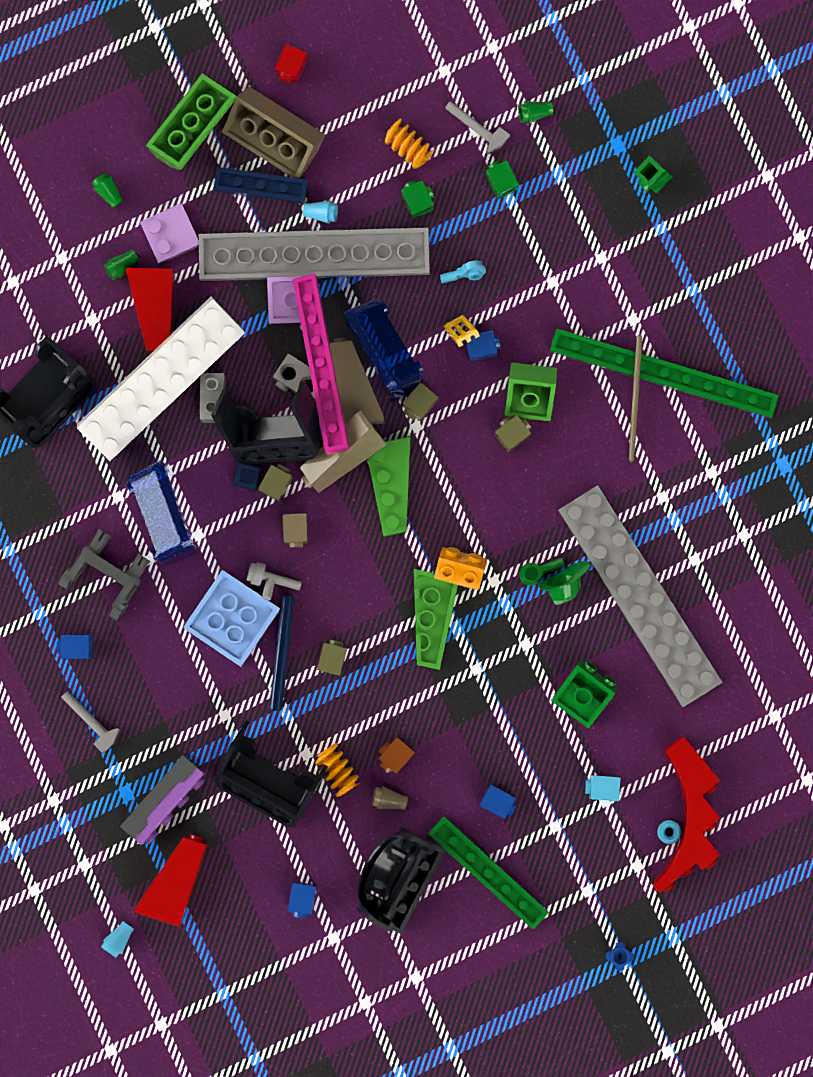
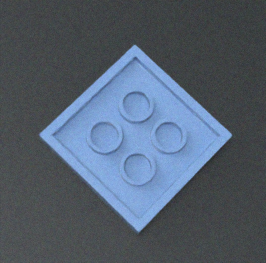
(231, 618)

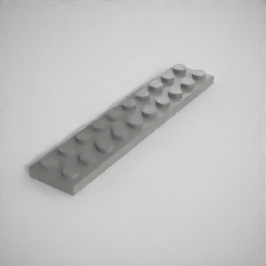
(310, 252)
(640, 596)

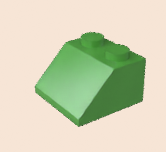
(531, 391)

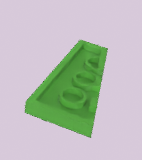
(390, 481)
(432, 617)

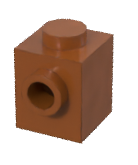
(394, 755)

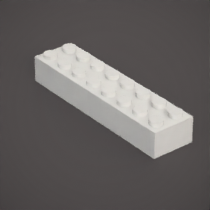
(160, 378)

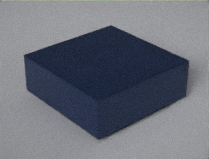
(247, 476)

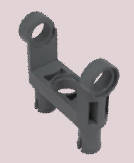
(91, 555)

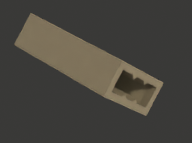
(353, 383)
(327, 469)

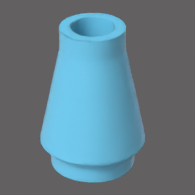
(321, 211)
(117, 940)

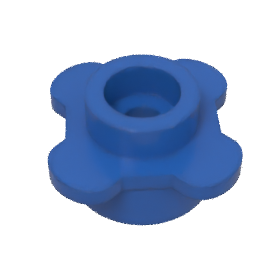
(626, 956)

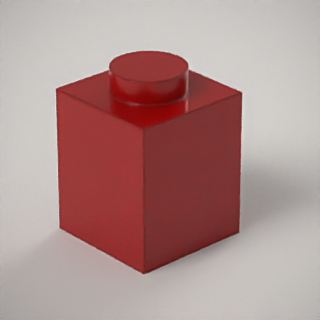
(291, 64)

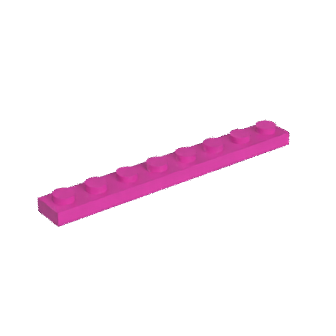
(321, 364)

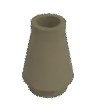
(388, 799)

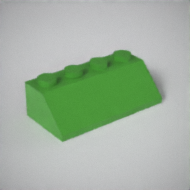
(190, 122)

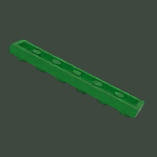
(488, 872)

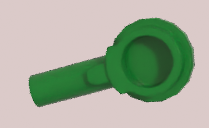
(532, 573)

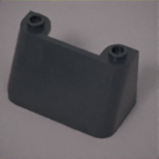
(45, 395)

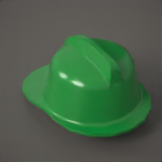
(566, 583)

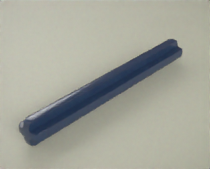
(281, 655)

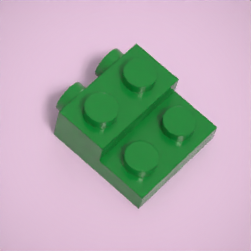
(585, 693)

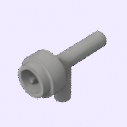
(257, 574)

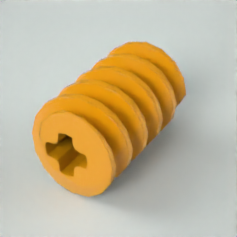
(408, 145)
(337, 770)

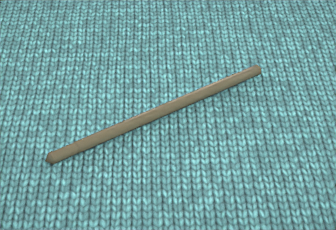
(635, 398)

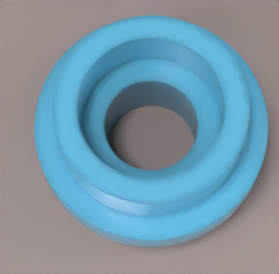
(676, 832)

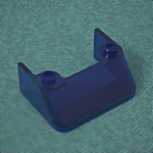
(384, 348)
(162, 514)

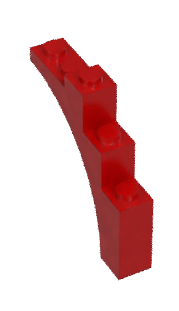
(699, 816)

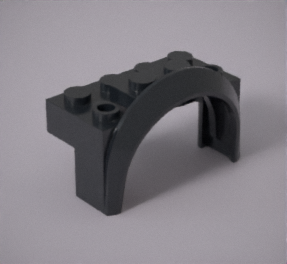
(381, 871)

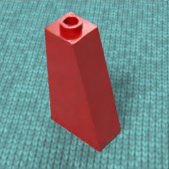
(154, 303)
(173, 886)

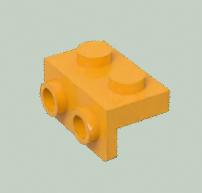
(460, 568)

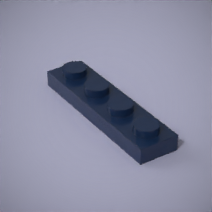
(260, 185)

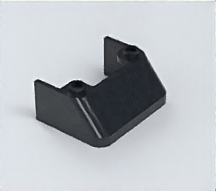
(269, 438)
(264, 784)

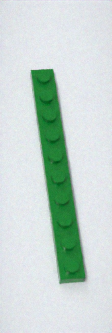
(664, 373)

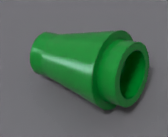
(533, 111)
(107, 189)
(117, 266)

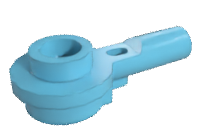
(471, 270)

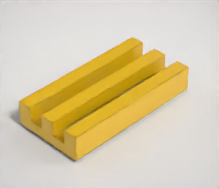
(463, 335)

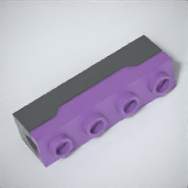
(163, 799)

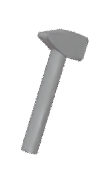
(495, 140)
(106, 738)

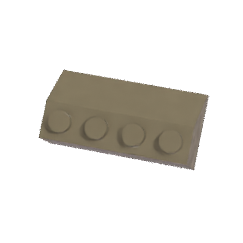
(272, 132)

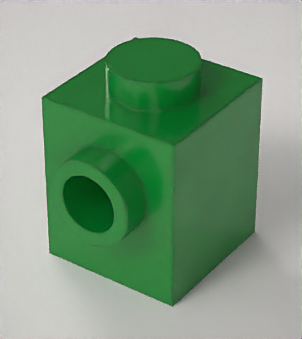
(652, 175)
(418, 198)

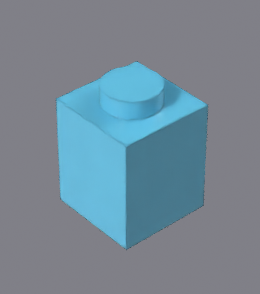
(603, 788)

